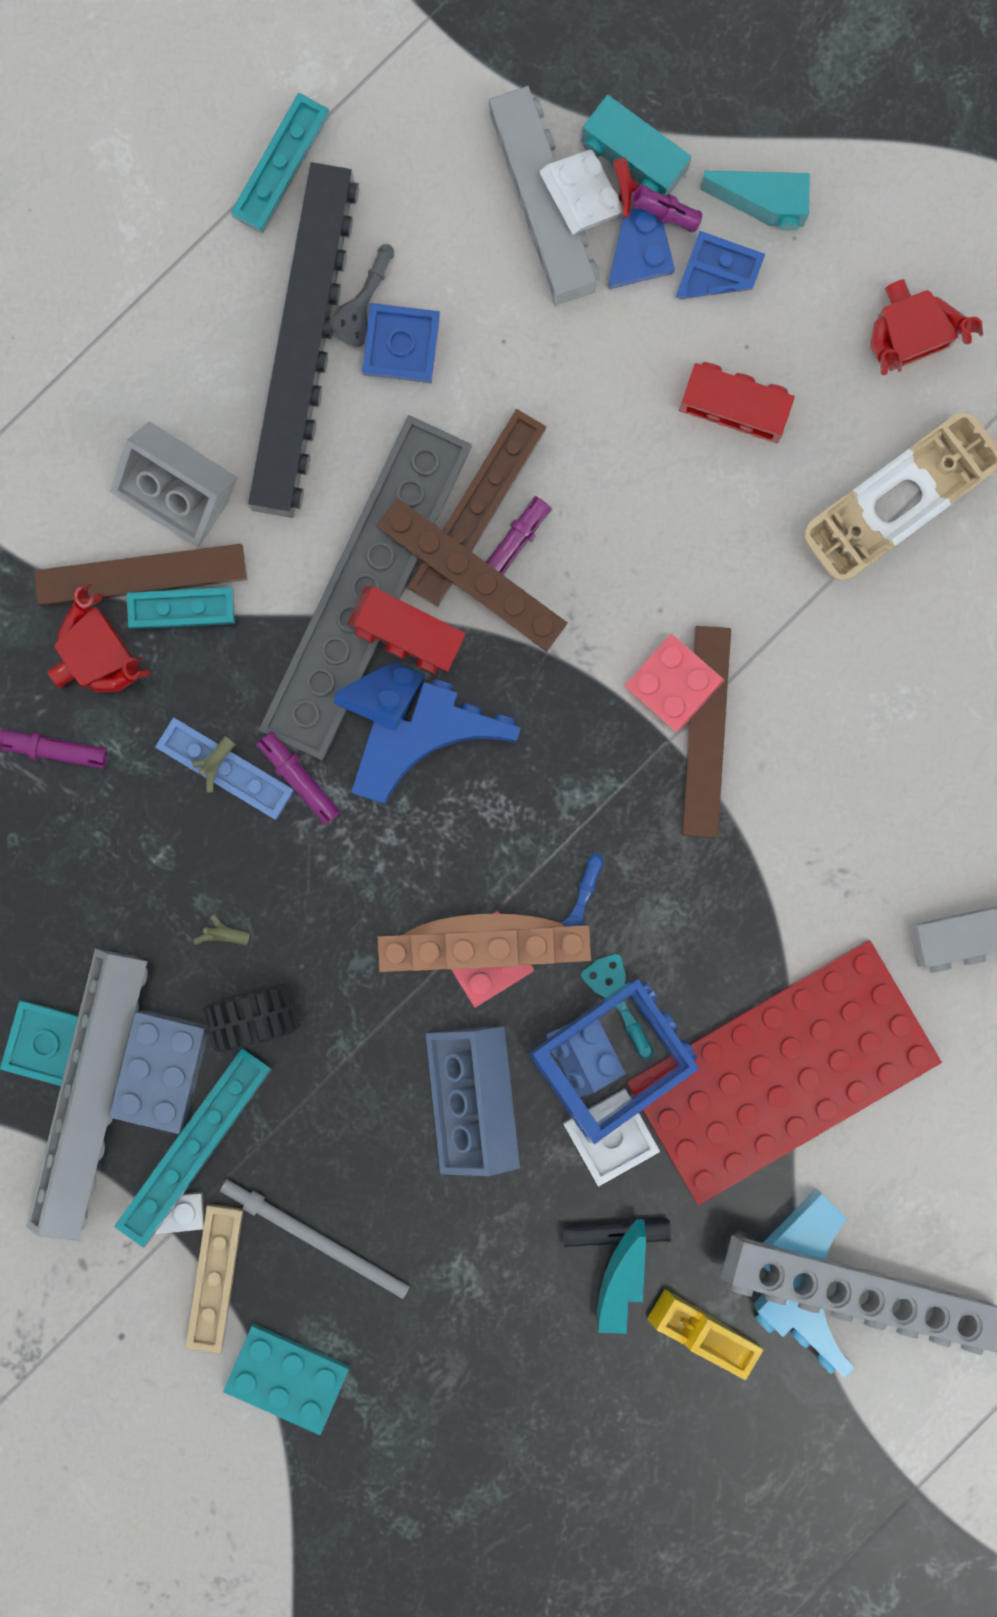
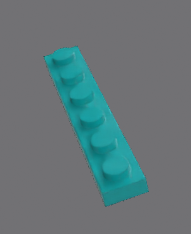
(192, 1148)

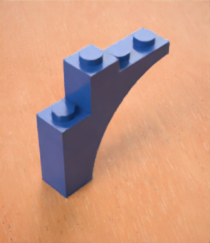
(433, 726)

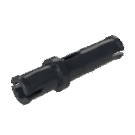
(613, 1232)

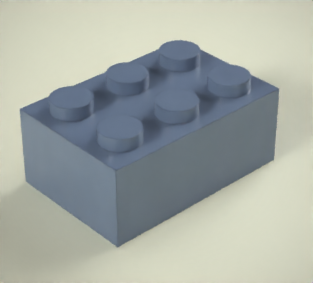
(159, 1071)

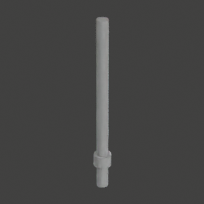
(255, 1203)

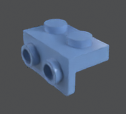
(588, 1059)

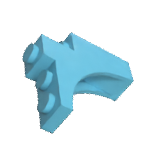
(810, 1232)

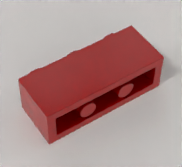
(737, 402)
(405, 630)

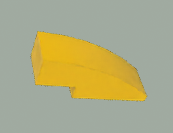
(704, 1334)

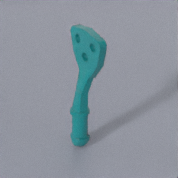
(599, 986)

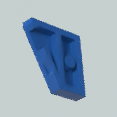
(640, 250)
(719, 268)
(382, 694)

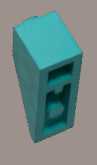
(769, 197)

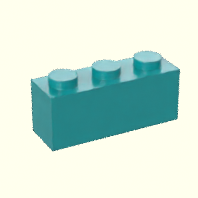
(650, 155)

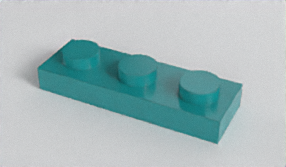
(180, 608)

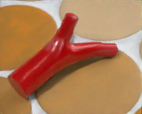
(626, 184)

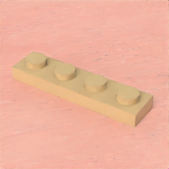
(214, 1278)

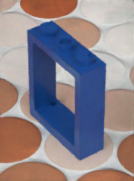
(663, 1027)

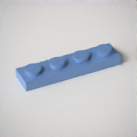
(234, 772)

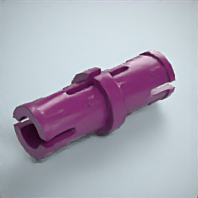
(666, 208)

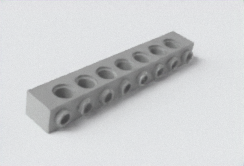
(748, 1257)

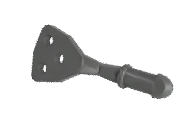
(357, 306)

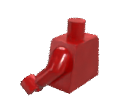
(917, 327)
(93, 649)

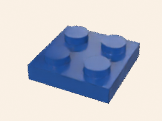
(401, 343)

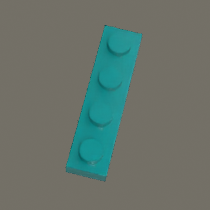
(280, 162)

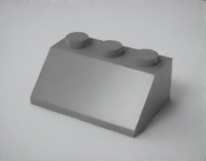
(172, 483)

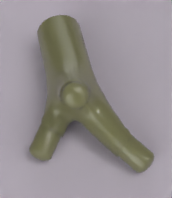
(212, 762)
(222, 933)

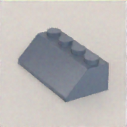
(472, 1101)

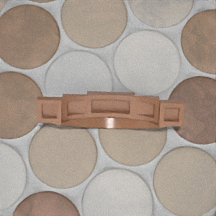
(484, 943)

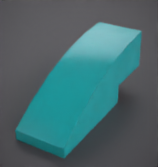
(622, 1281)

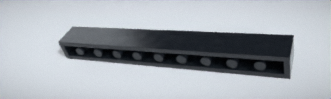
(302, 340)

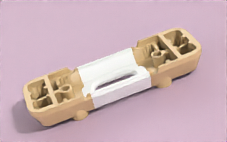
(944, 467)

